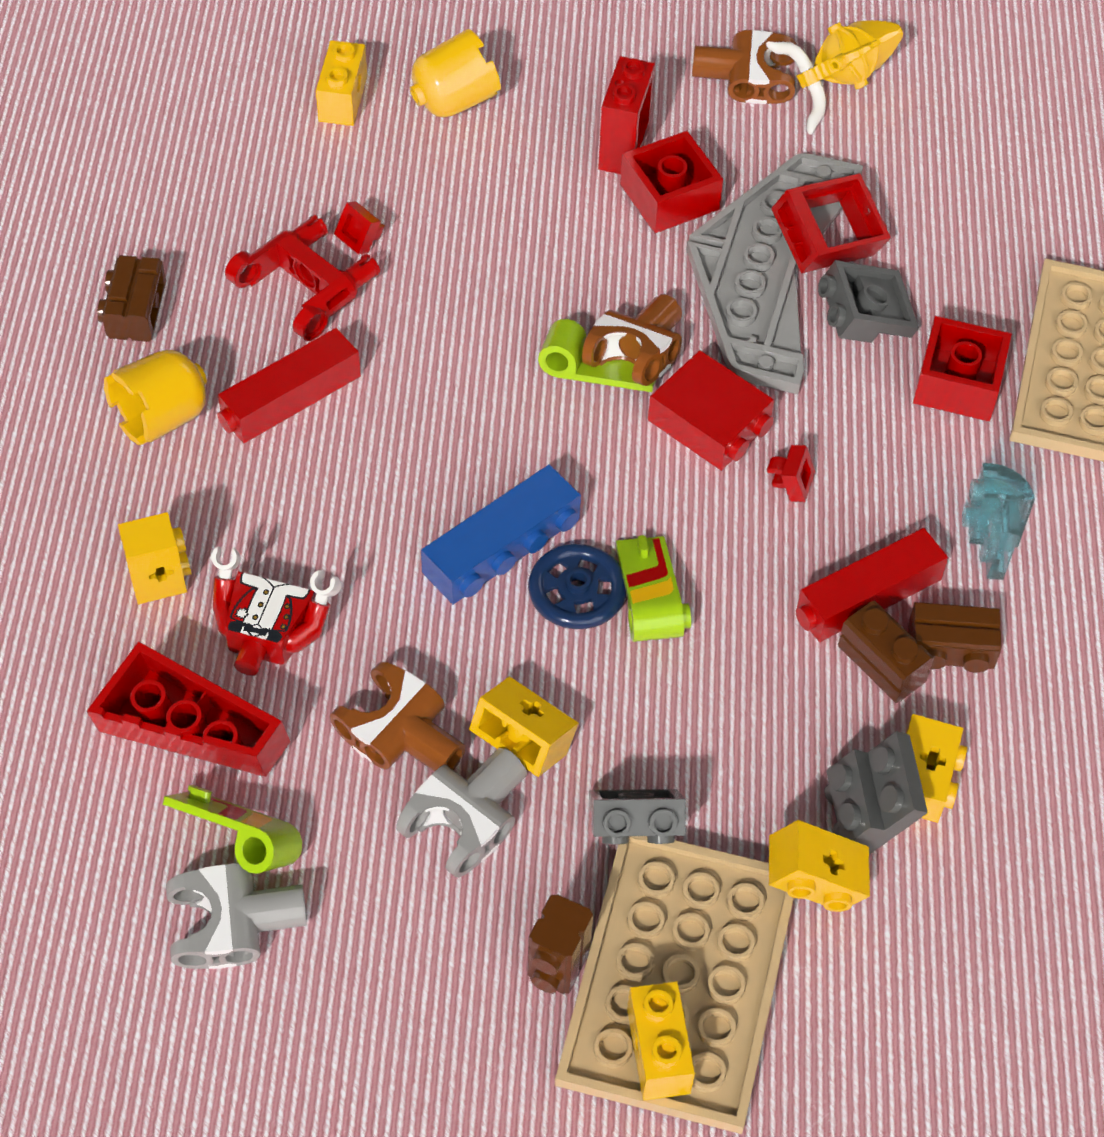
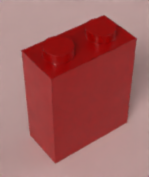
(711, 410)

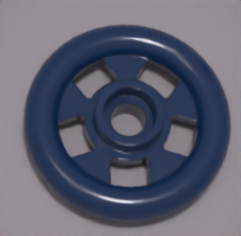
(564, 612)

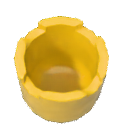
(453, 76)
(156, 394)

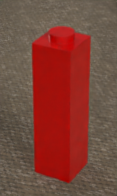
(288, 385)
(881, 576)

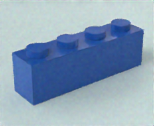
(501, 534)

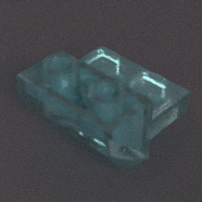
(997, 515)

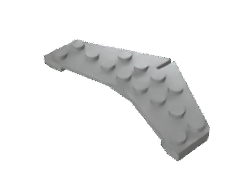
(750, 274)

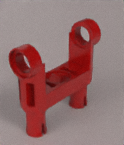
(292, 253)

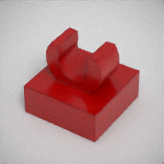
(358, 227)
(793, 473)

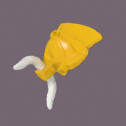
(844, 58)

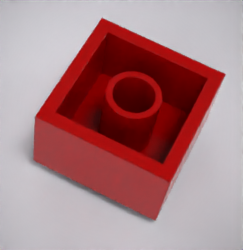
(671, 181)
(962, 368)

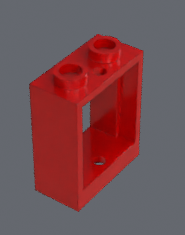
(625, 112)
(804, 235)

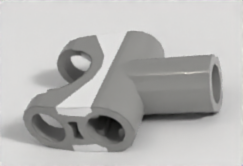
(467, 807)
(235, 913)

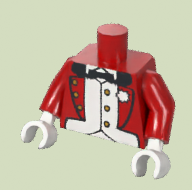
(267, 616)

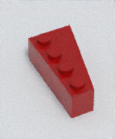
(186, 714)

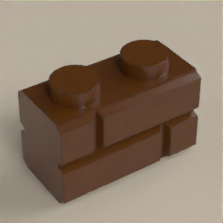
(132, 298)
(957, 635)
(885, 651)
(559, 944)

